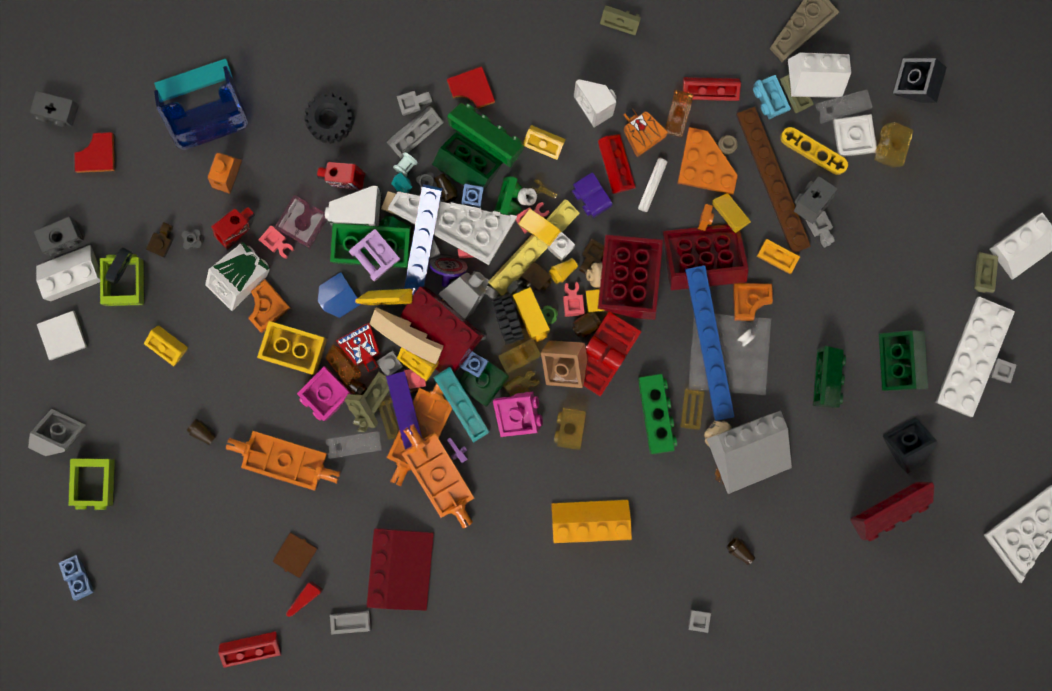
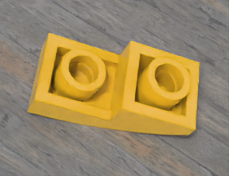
(539, 227)

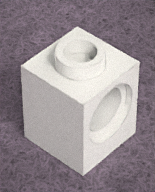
(561, 246)

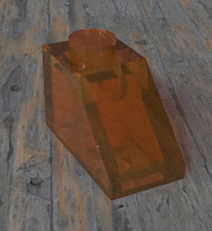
(678, 113)

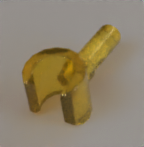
(544, 190)

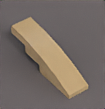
(402, 334)

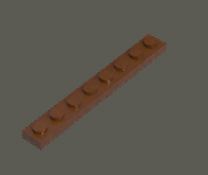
(773, 180)

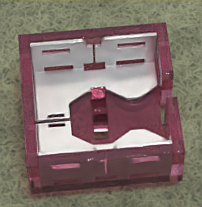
(295, 218)

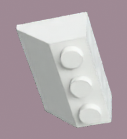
(819, 74)
(595, 100)
(1024, 246)
(68, 274)

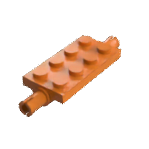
(432, 416)
(283, 460)
(438, 475)

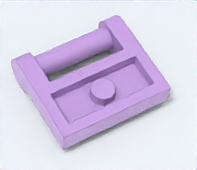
(379, 250)

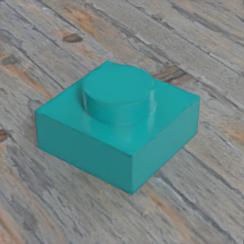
(401, 183)

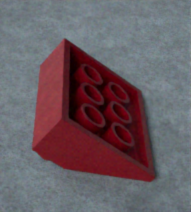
(716, 248)
(630, 276)
(442, 326)
(893, 509)
(400, 569)

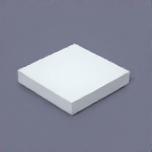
(854, 135)
(62, 335)

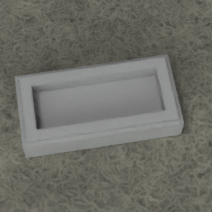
(350, 622)

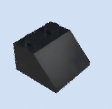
(920, 79)

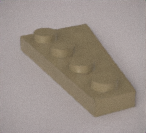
(804, 23)

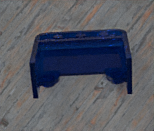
(207, 121)

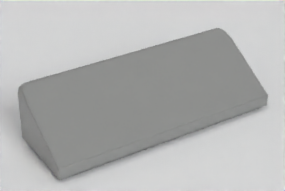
(415, 131)

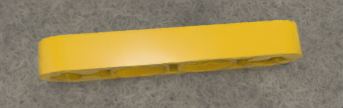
(812, 153)

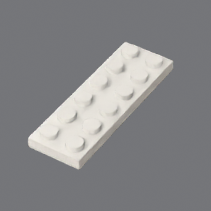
(975, 357)

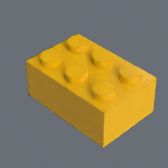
(292, 348)

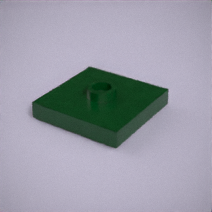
(486, 386)

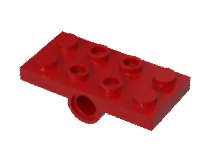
(608, 351)

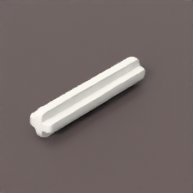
(652, 185)

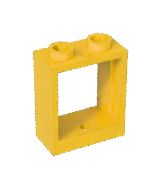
(531, 314)

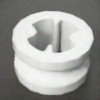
(522, 196)
(746, 337)

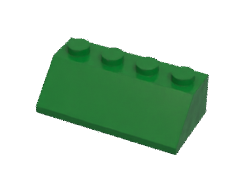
(484, 134)
(347, 236)

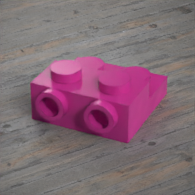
(323, 394)
(518, 414)

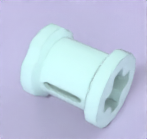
(405, 164)

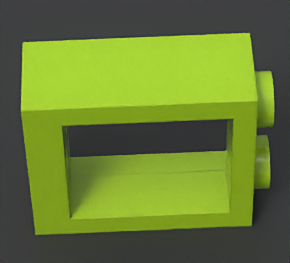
(105, 286)
(108, 483)

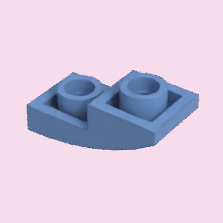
(472, 195)
(474, 364)
(76, 576)

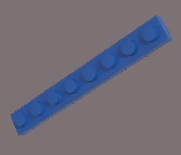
(709, 342)

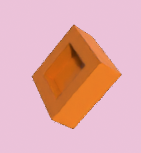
(706, 217)

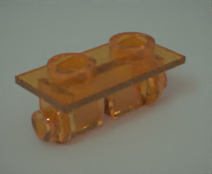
(340, 362)

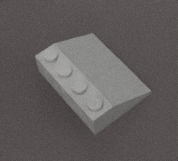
(752, 451)

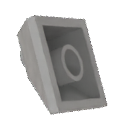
(54, 433)

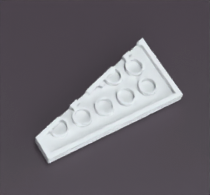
(462, 226)
(1024, 534)

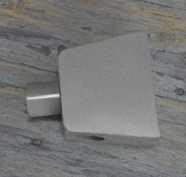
(465, 293)

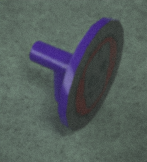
(449, 267)

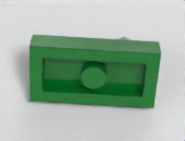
(505, 204)

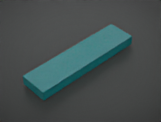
(192, 80)
(461, 404)

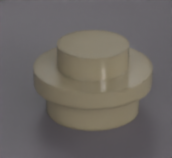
(727, 144)

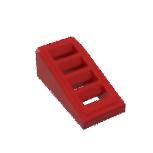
(307, 595)

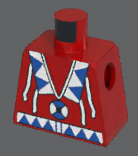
(342, 175)
(361, 347)

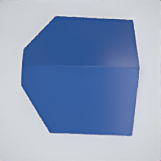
(337, 296)

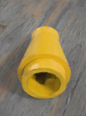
(563, 270)

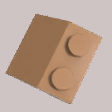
(564, 363)

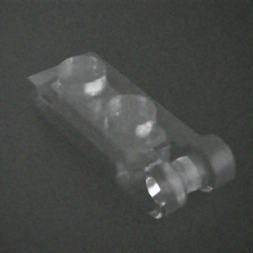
(844, 106)
(354, 444)

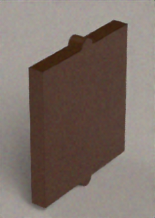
(295, 555)

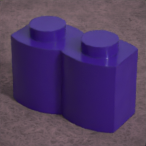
(592, 195)

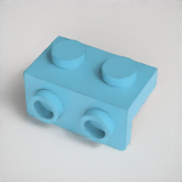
(771, 97)

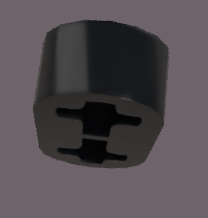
(119, 265)

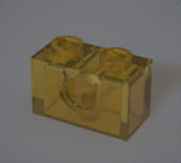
(900, 137)
(519, 356)
(573, 417)

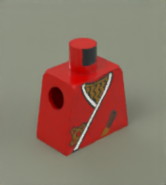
(232, 227)

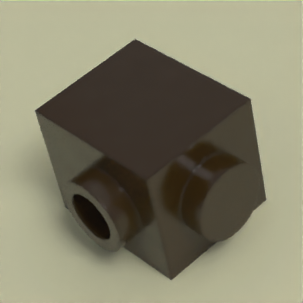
(536, 278)

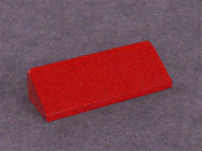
(712, 88)
(616, 163)
(249, 649)

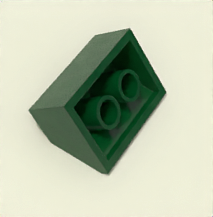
(466, 162)
(903, 360)
(829, 377)

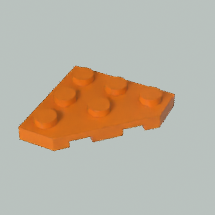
(705, 164)

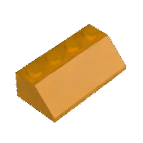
(591, 521)

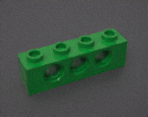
(646, 385)

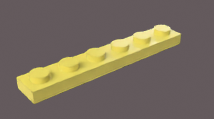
(531, 250)

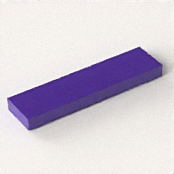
(403, 404)

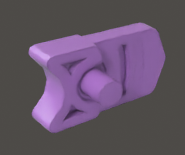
(458, 453)

